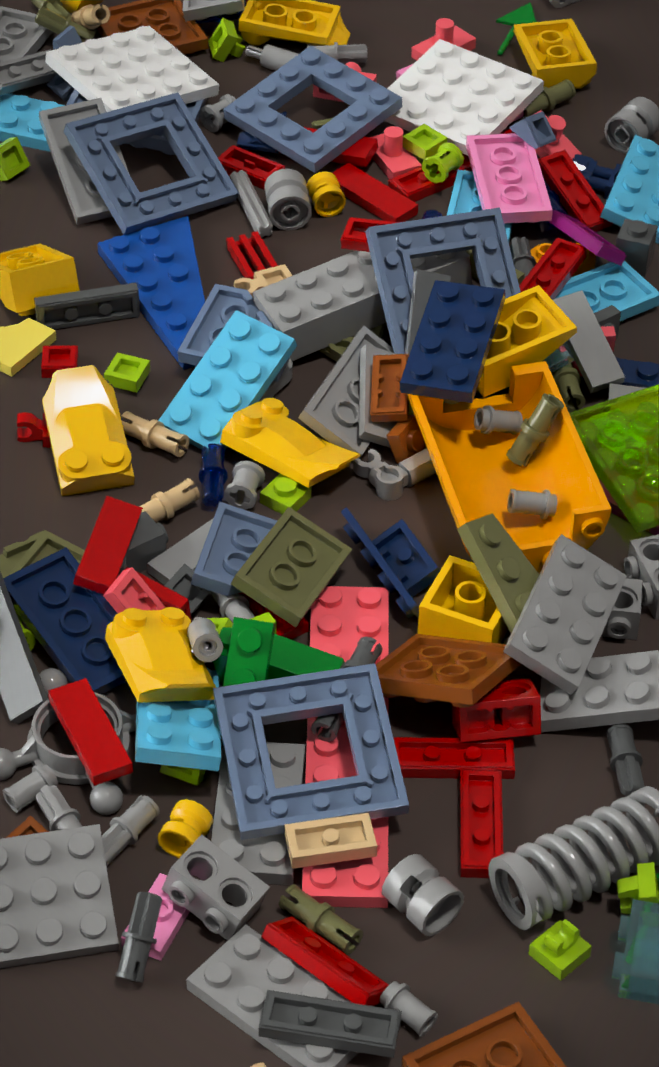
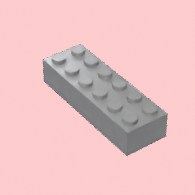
(340, 298)

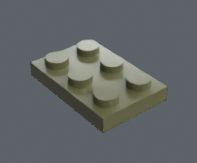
(291, 566)

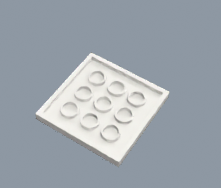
(130, 69)
(461, 94)

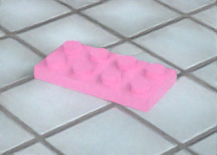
(509, 177)

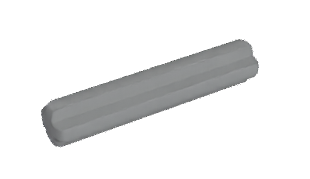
(252, 204)

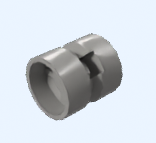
(635, 118)
(287, 199)
(422, 894)

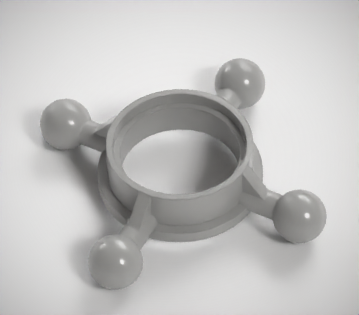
(104, 797)

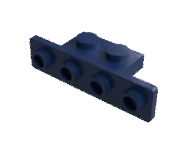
(401, 557)

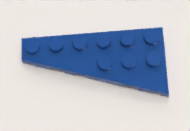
(166, 275)

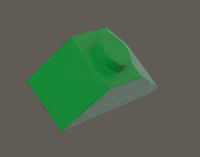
(286, 660)

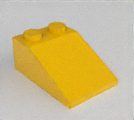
(34, 273)
(525, 334)

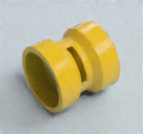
(326, 194)
(187, 824)

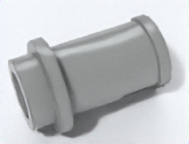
(489, 420)
(532, 503)
(27, 788)
(413, 1010)

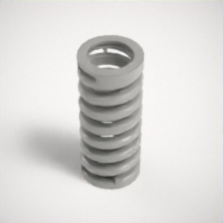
(548, 879)

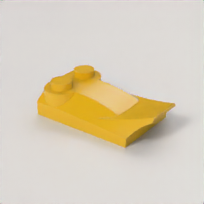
(292, 20)
(556, 52)
(86, 432)
(284, 445)
(158, 656)

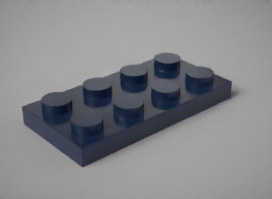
(453, 341)
(67, 619)

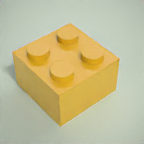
(460, 605)

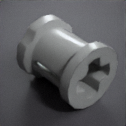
(216, 111)
(246, 479)

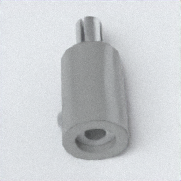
(270, 56)
(204, 639)

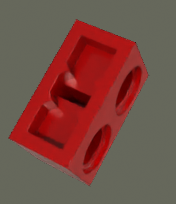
(504, 712)

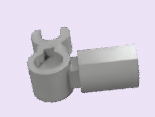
(391, 479)

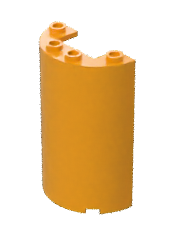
(480, 475)

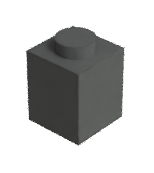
(638, 243)
(146, 544)

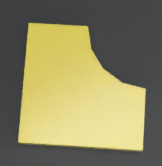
(23, 343)

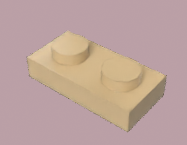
(330, 840)

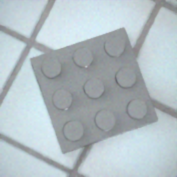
(54, 897)

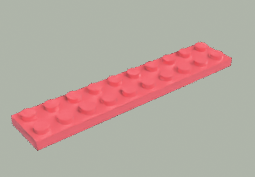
(336, 625)

